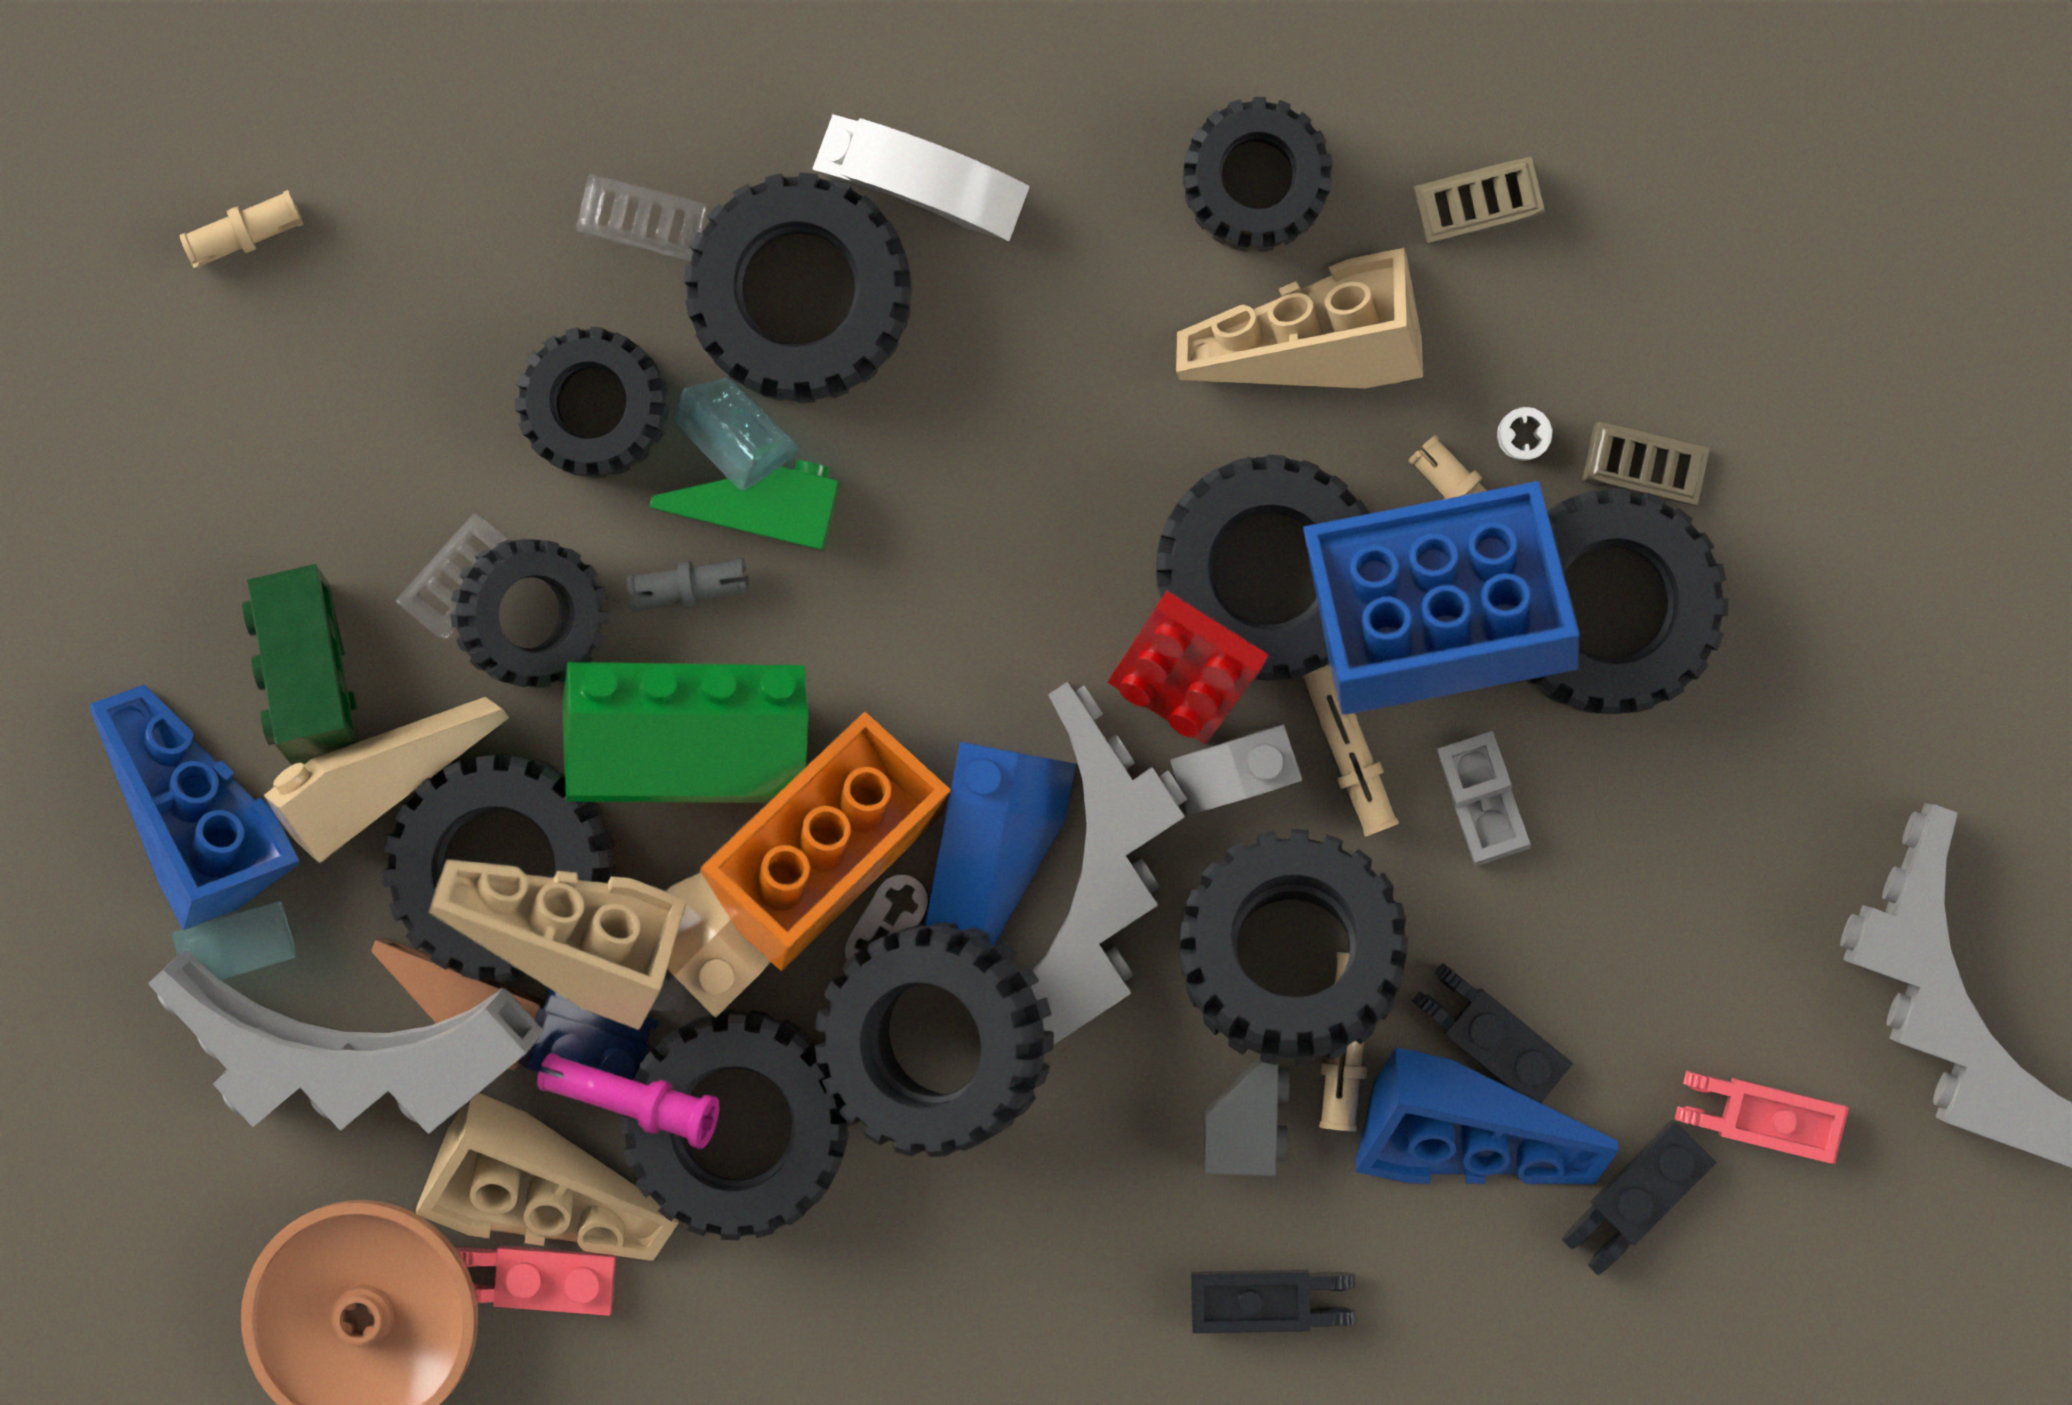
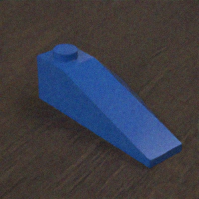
(197, 823)
(996, 834)
(1451, 1120)

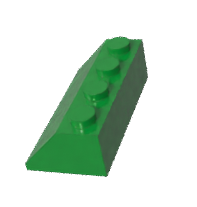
(683, 731)

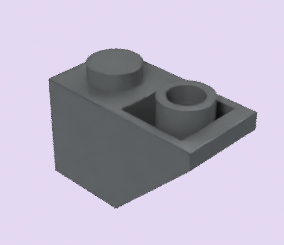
(1242, 1124)

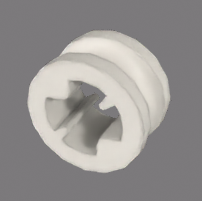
(1542, 433)

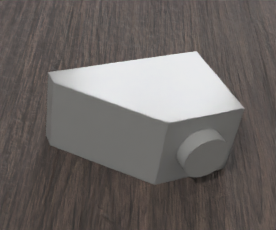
(1236, 769)

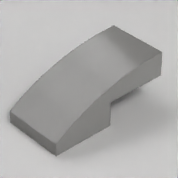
(1483, 798)

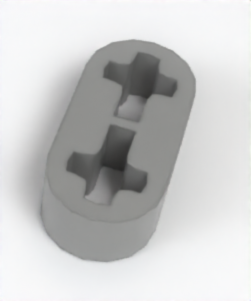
(880, 906)

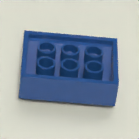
(1442, 598)

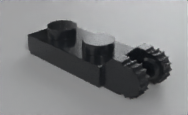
(1498, 1039)
(1642, 1193)
(1265, 1301)

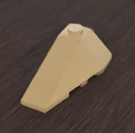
(1335, 333)
(353, 786)
(580, 938)
(708, 949)
(525, 1179)

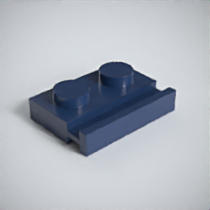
(587, 1039)

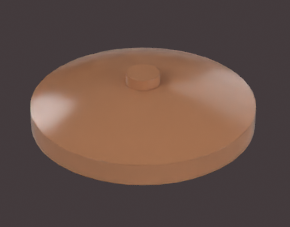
(359, 1309)

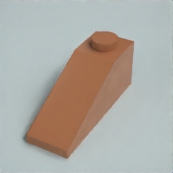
(443, 991)

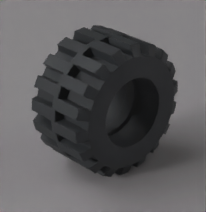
(1271, 125)
(542, 388)
(480, 602)

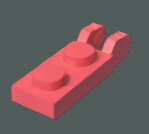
(1769, 1117)
(545, 1279)

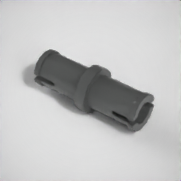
(688, 584)

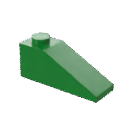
(782, 506)

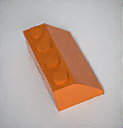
(824, 840)

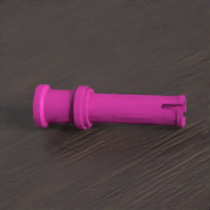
(654, 1105)

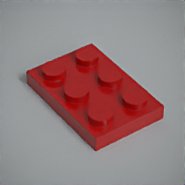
(1187, 668)

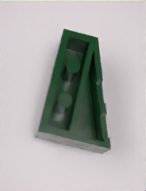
(300, 663)

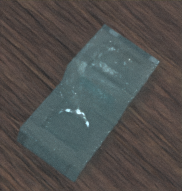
(240, 941)

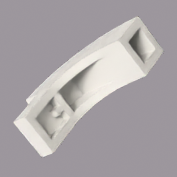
(922, 175)

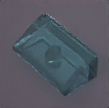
(733, 431)

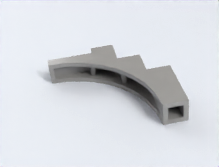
(1111, 892)
(1912, 944)
(342, 1072)

